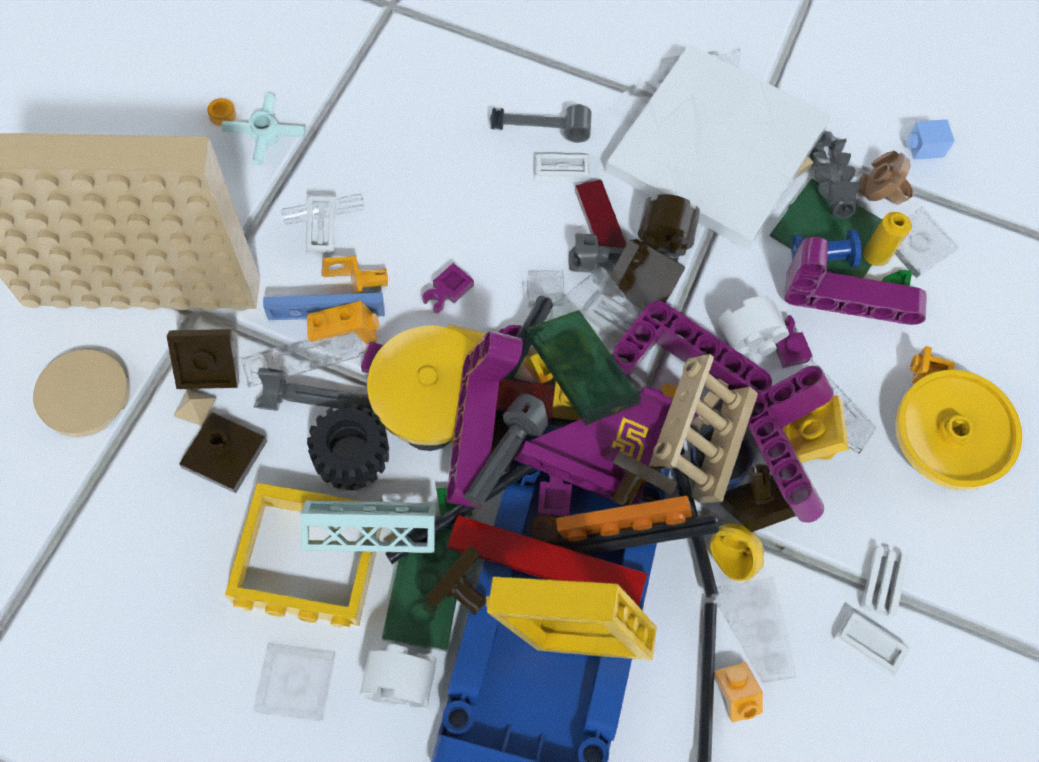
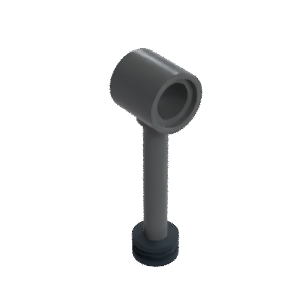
(575, 123)

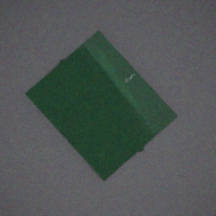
(811, 218)

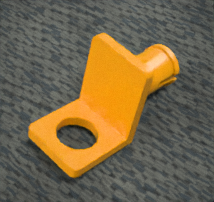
(359, 278)

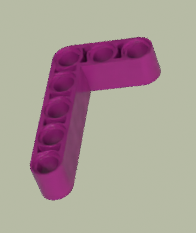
(814, 288)
(693, 342)
(773, 411)
(475, 418)

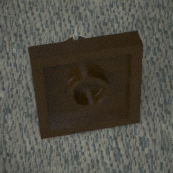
(203, 358)
(223, 452)
(634, 476)
(757, 502)
(455, 585)

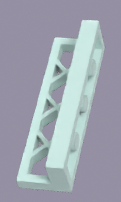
(368, 514)

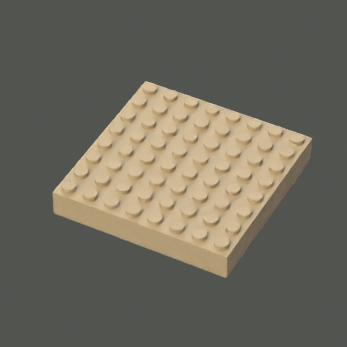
(120, 224)

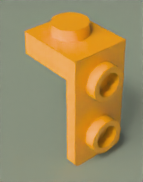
(343, 320)

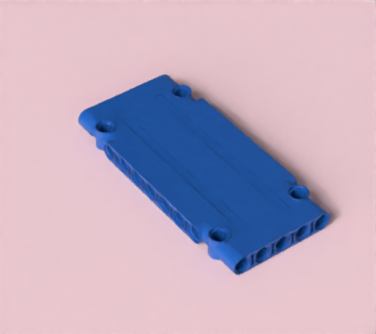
(525, 699)

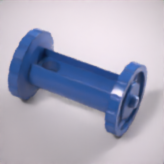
(841, 249)

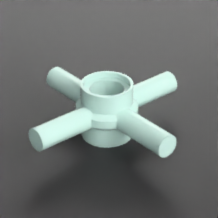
(263, 129)

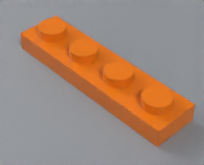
(638, 516)

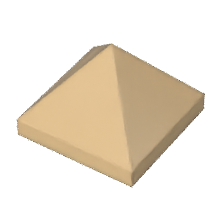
(194, 407)

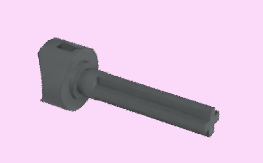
(589, 253)
(276, 390)
(521, 427)

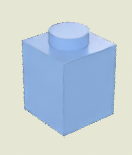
(930, 139)

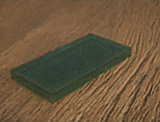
(583, 367)
(413, 581)

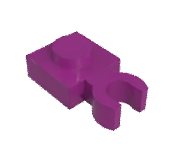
(449, 285)
(794, 348)
(554, 497)

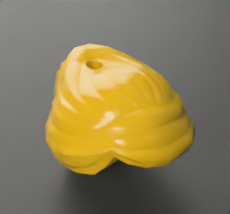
(737, 552)

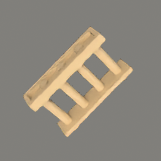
(727, 434)

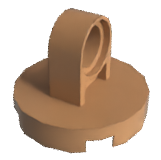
(888, 179)

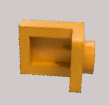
(925, 364)
(740, 691)

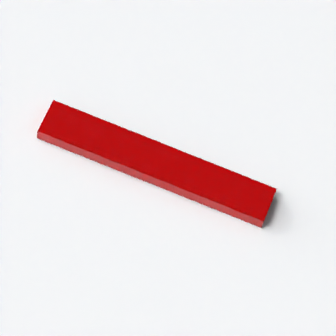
(541, 557)

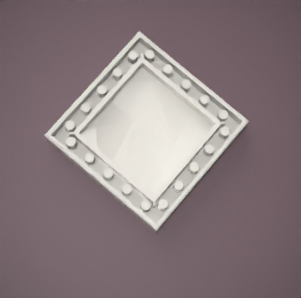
(719, 143)

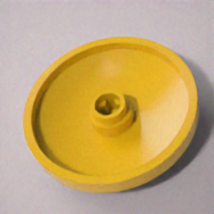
(418, 383)
(958, 429)

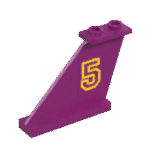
(577, 450)

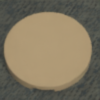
(81, 392)

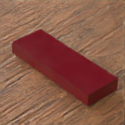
(599, 214)

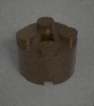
(669, 223)

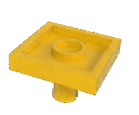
(820, 432)

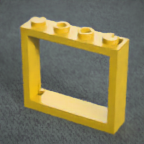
(277, 604)
(573, 617)

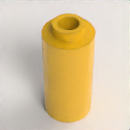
(887, 238)

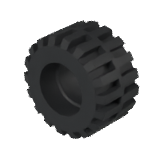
(342, 424)

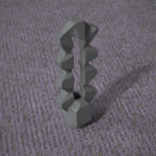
(842, 194)

